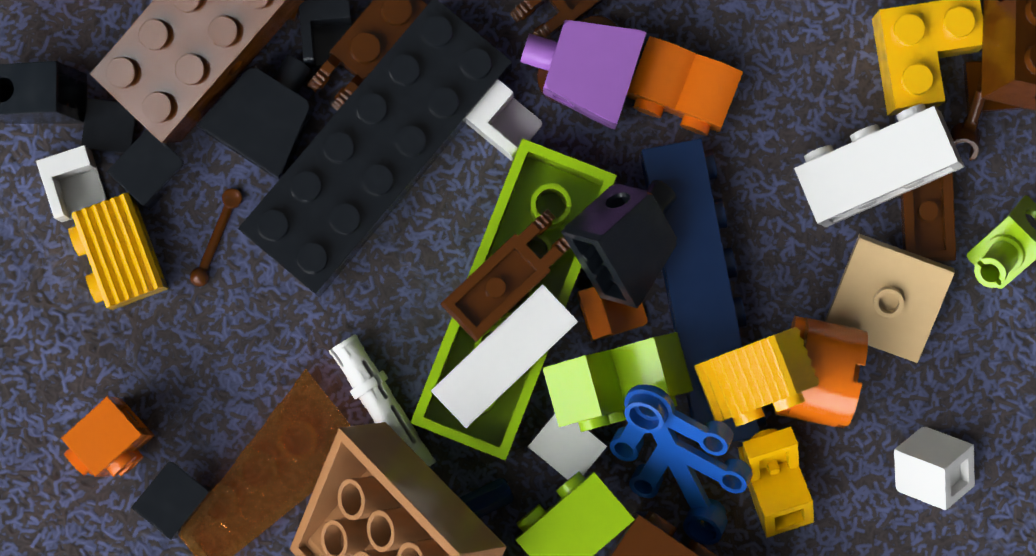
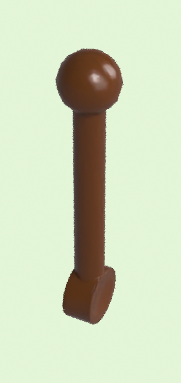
(232, 199)

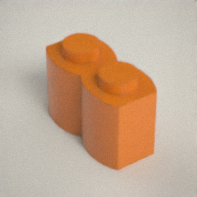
(684, 86)

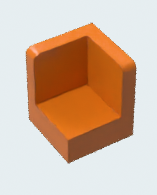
(608, 317)

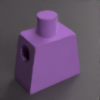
(588, 67)

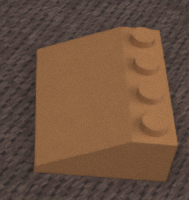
(386, 502)

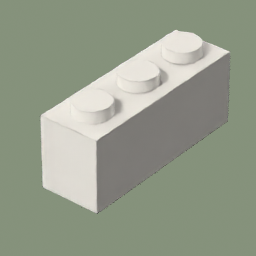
(878, 165)

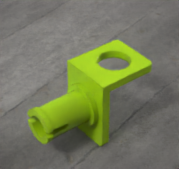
(1006, 248)

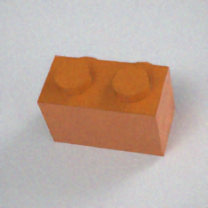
(107, 440)

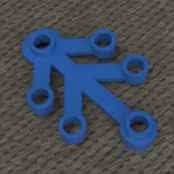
(653, 411)

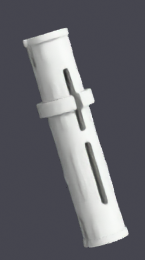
(375, 394)

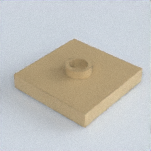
(890, 296)

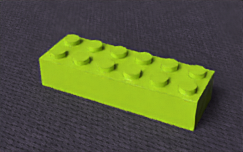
(535, 183)

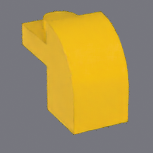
(777, 481)

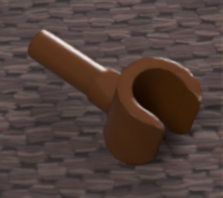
(967, 130)

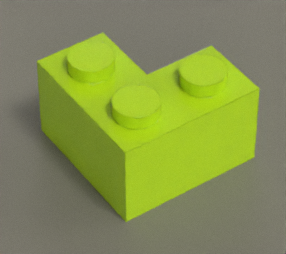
(594, 386)
(577, 523)

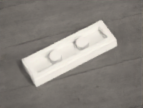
(504, 356)

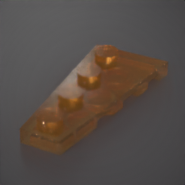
(269, 474)

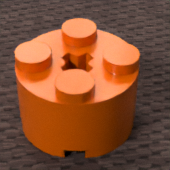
(837, 359)

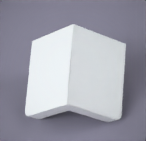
(503, 120)
(71, 182)
(567, 448)
(934, 467)

